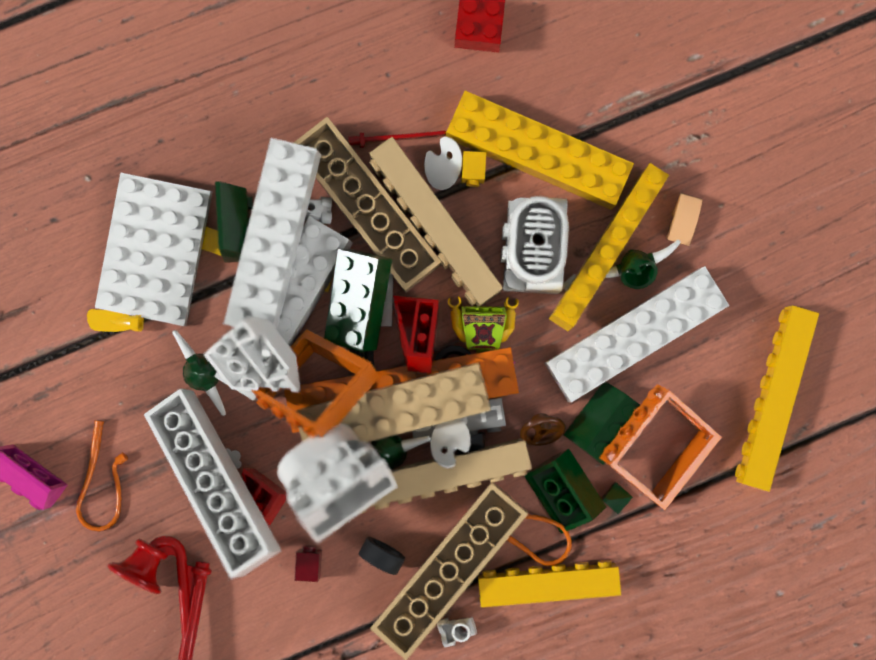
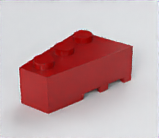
(417, 330)
(266, 494)

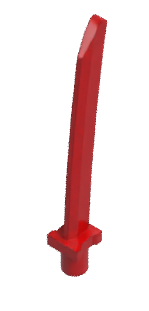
(360, 140)

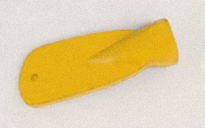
(113, 322)

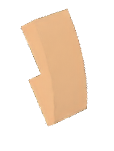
(685, 219)

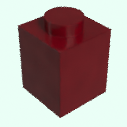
(308, 564)

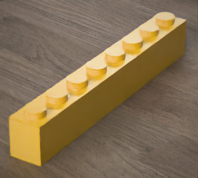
(608, 247)
(777, 397)

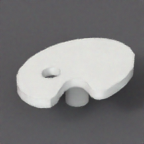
(442, 170)
(452, 436)

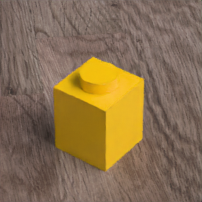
(473, 168)

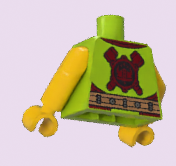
(483, 326)

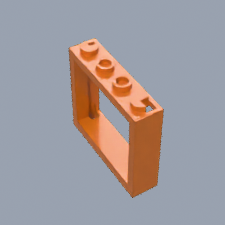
(343, 403)
(685, 464)

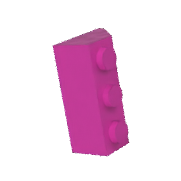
(29, 478)

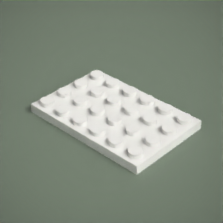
(153, 249)

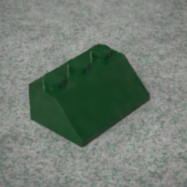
(233, 219)
(601, 420)
(565, 491)

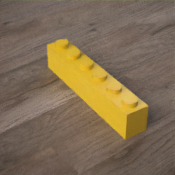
(549, 584)

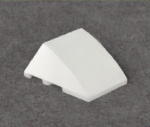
(255, 357)

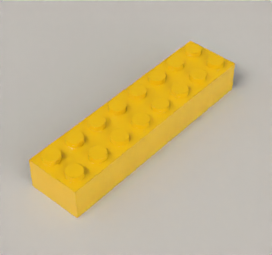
(539, 150)

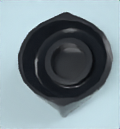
(477, 442)

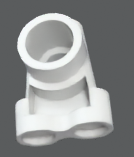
(320, 210)
(452, 631)

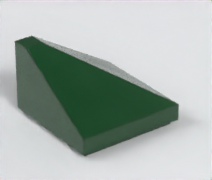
(616, 498)

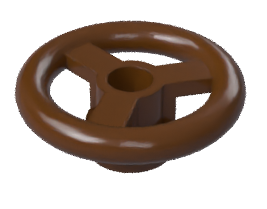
(542, 427)

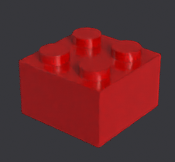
(479, 25)

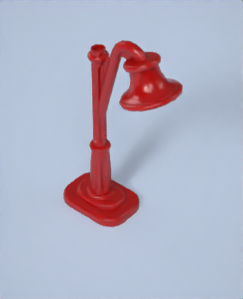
(141, 571)

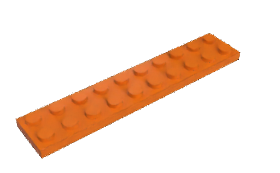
(496, 368)

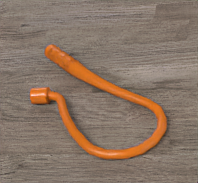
(120, 459)
(546, 563)

